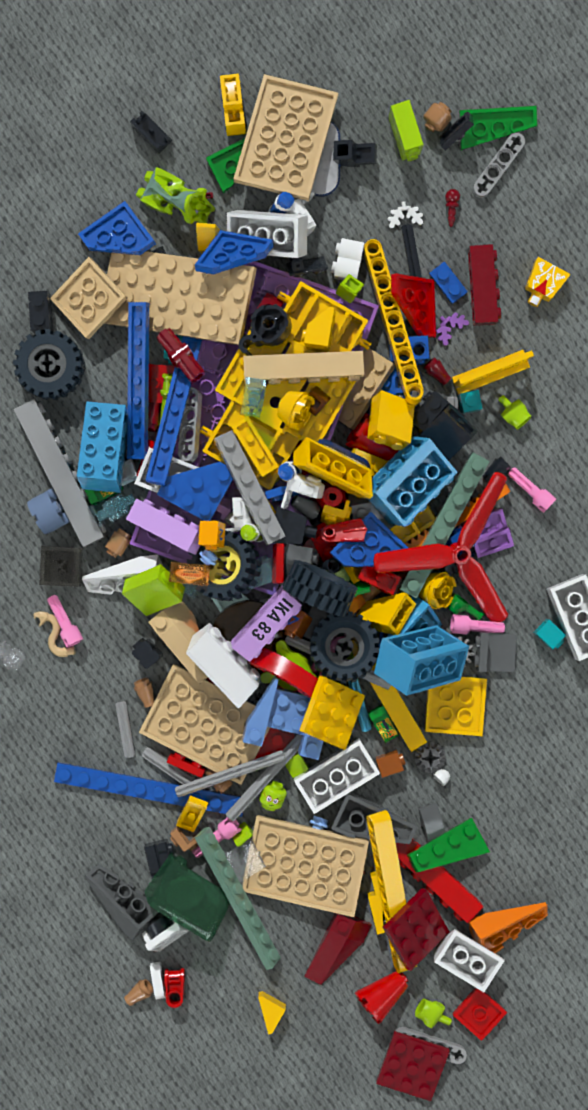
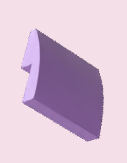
(495, 535)

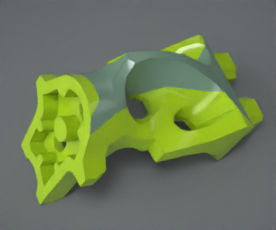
(176, 195)

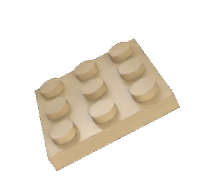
(88, 298)

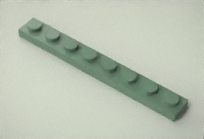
(447, 517)
(238, 898)

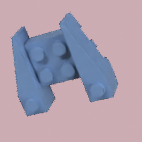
(282, 711)

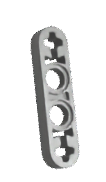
(498, 165)
(194, 425)
(454, 1047)

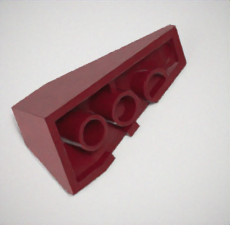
(338, 943)

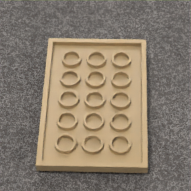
(286, 137)
(200, 723)
(308, 866)

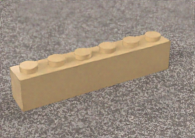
(305, 367)

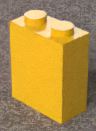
(390, 420)

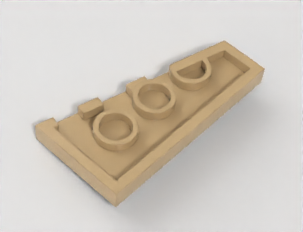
(376, 372)

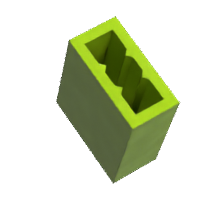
(405, 130)
(152, 590)

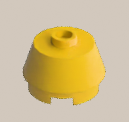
(295, 409)
(438, 590)

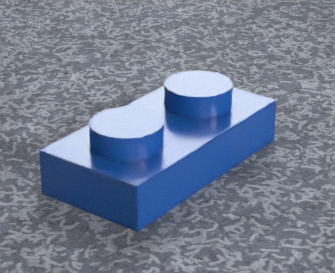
(448, 282)

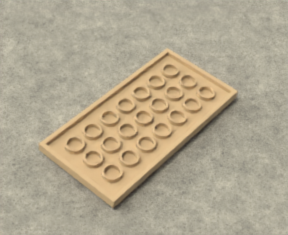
(182, 298)

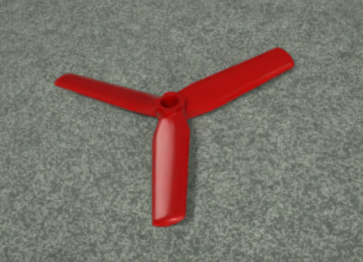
(439, 555)

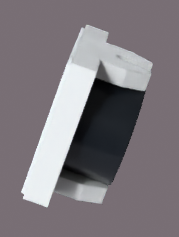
(162, 934)

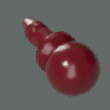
(452, 198)

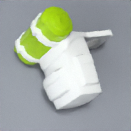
(244, 522)

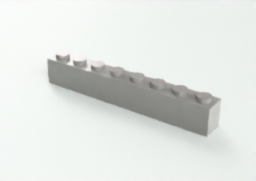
(59, 472)

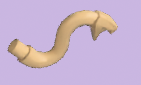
(60, 652)

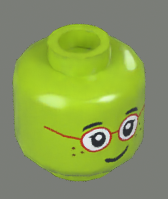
(272, 796)

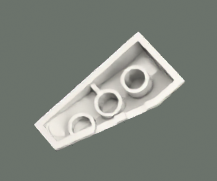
(113, 577)

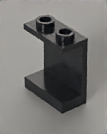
(449, 432)

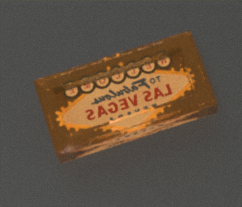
(189, 573)

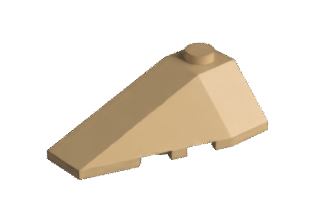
(176, 627)

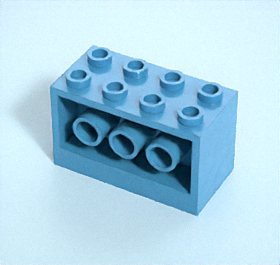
(103, 447)
(410, 481)
(421, 660)

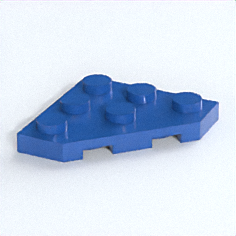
(118, 233)
(232, 250)
(198, 489)
(377, 540)

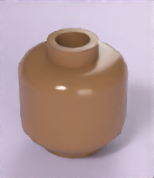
(437, 117)

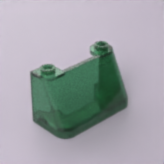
(187, 898)

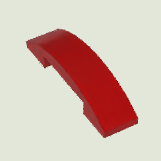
(286, 671)

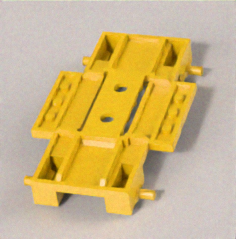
(302, 308)

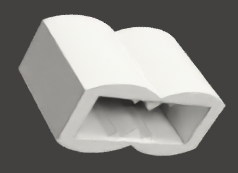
(348, 260)

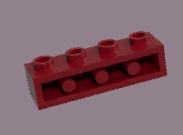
(483, 285)

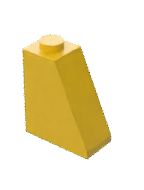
(388, 613)

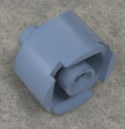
(48, 511)

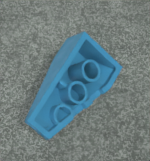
(420, 617)

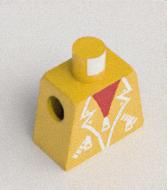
(544, 281)

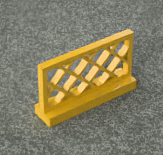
(492, 371)

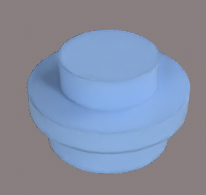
(208, 557)
(319, 823)

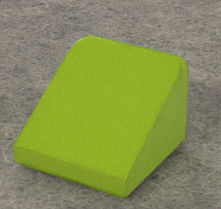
(349, 288)
(296, 765)
(243, 835)

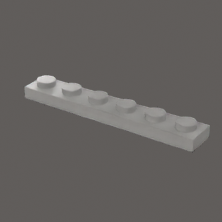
(249, 487)

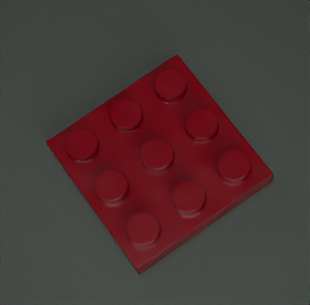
(416, 929)
(412, 1066)

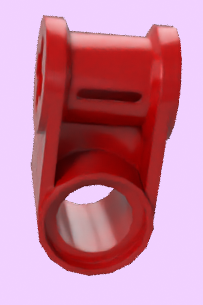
(174, 984)

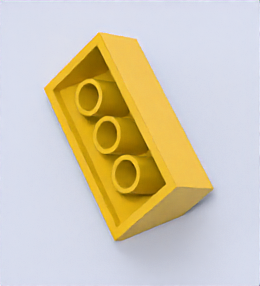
(333, 468)

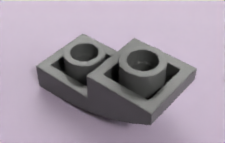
(431, 821)

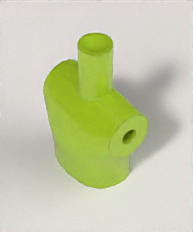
(515, 412)
(431, 1012)

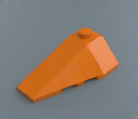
(498, 926)

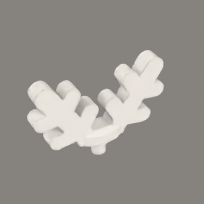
(410, 212)

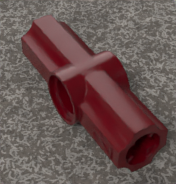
(180, 355)

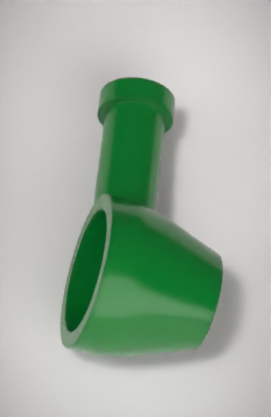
(459, 605)

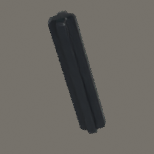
(411, 250)

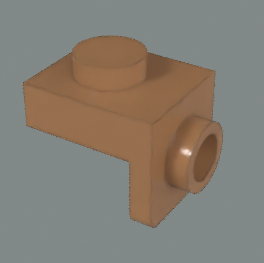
(181, 840)

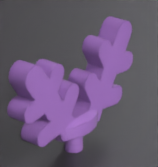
(444, 329)

